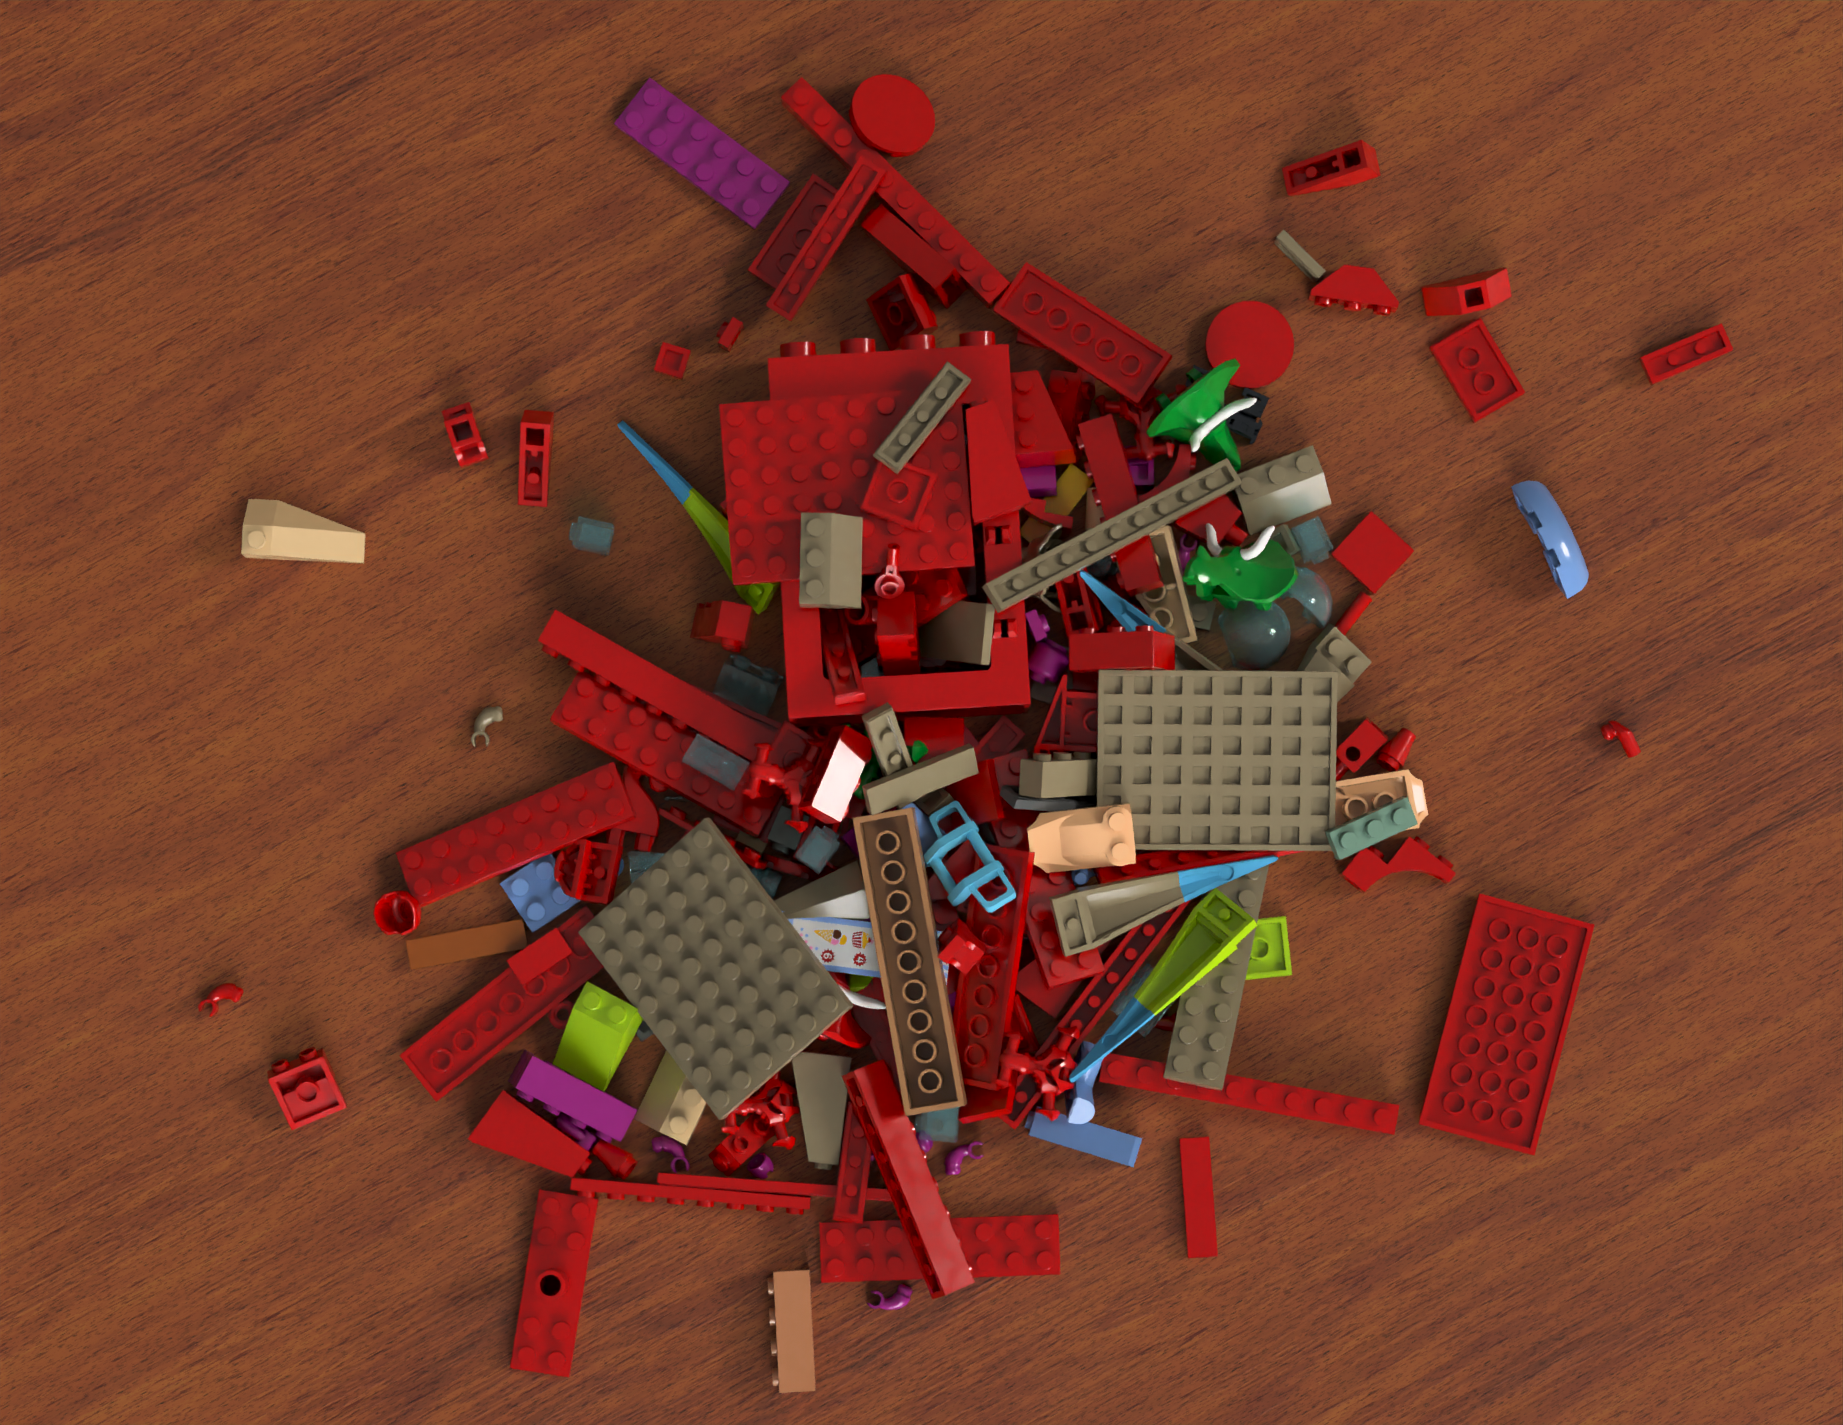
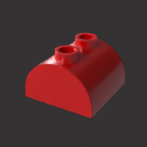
(902, 310)

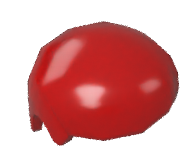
(397, 913)

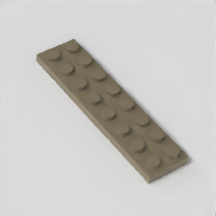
(1211, 1006)

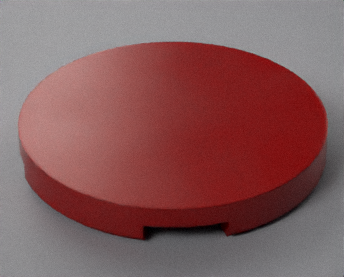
(892, 115)
(1256, 338)

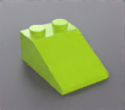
(597, 1036)

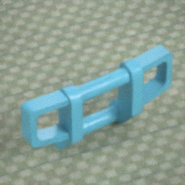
(993, 868)

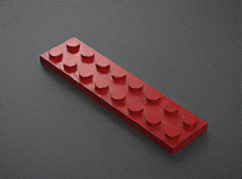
(656, 750)
(516, 834)
(1039, 921)
(988, 990)
(499, 1015)
(990, 1244)

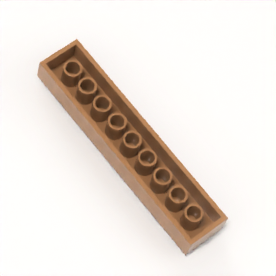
(909, 961)

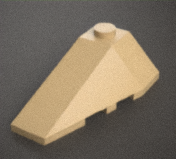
(290, 533)
(1169, 604)

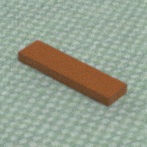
(466, 944)

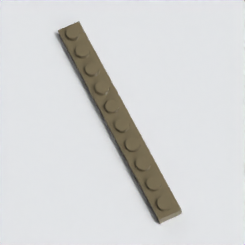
(1112, 535)

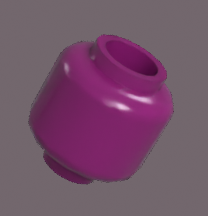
(1047, 662)

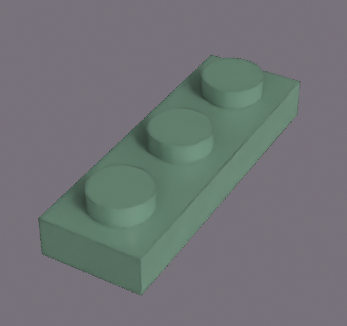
(1371, 827)

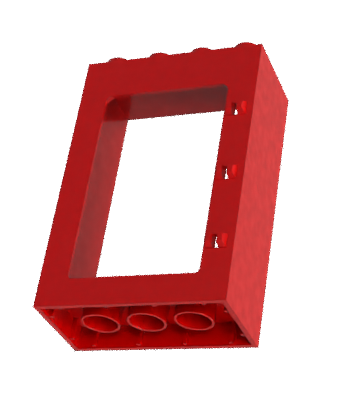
(860, 369)

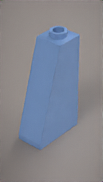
(1085, 1137)

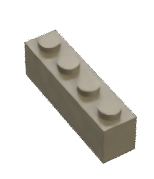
(1058, 775)

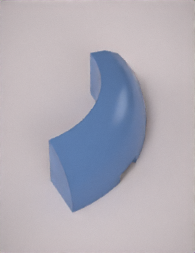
(1554, 534)

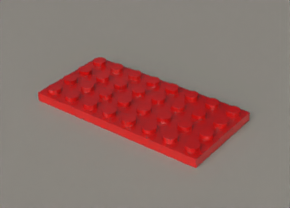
(1506, 1024)

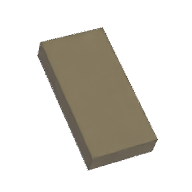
(1299, 256)

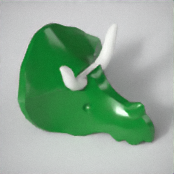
(1200, 416)
(1236, 574)

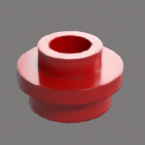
(553, 1014)

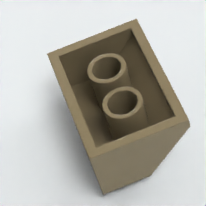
(1281, 490)
(830, 561)

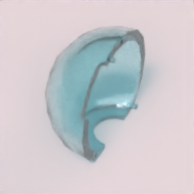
(1314, 595)
(1254, 636)

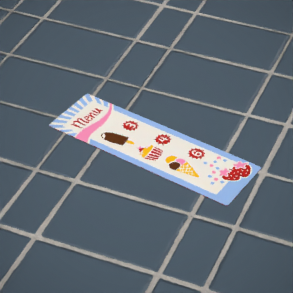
(843, 944)

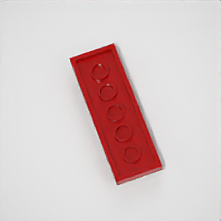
(1082, 334)

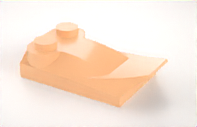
(1369, 792)
(1083, 838)

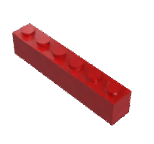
(1116, 494)

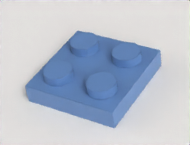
(537, 893)

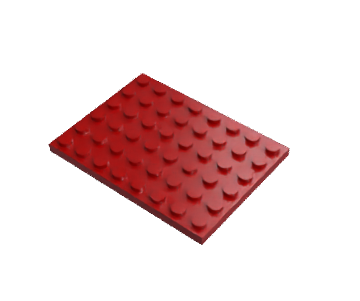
(819, 460)

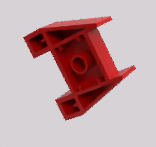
(1069, 721)

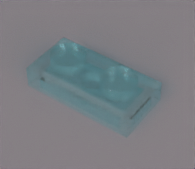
(715, 762)

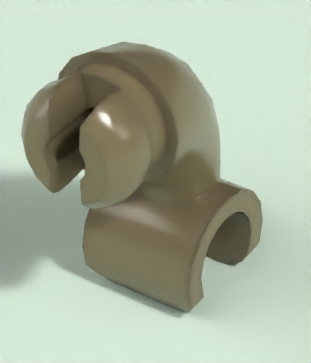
(484, 718)

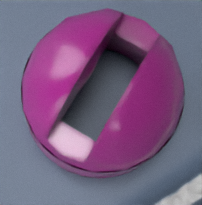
(760, 1166)

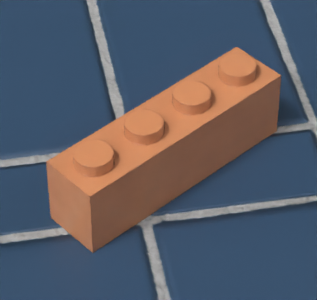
(793, 1330)

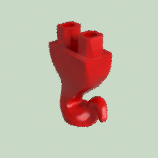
(647, 819)

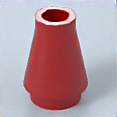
(1396, 751)
(615, 1159)

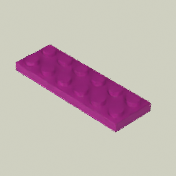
(702, 153)

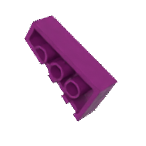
(571, 1096)

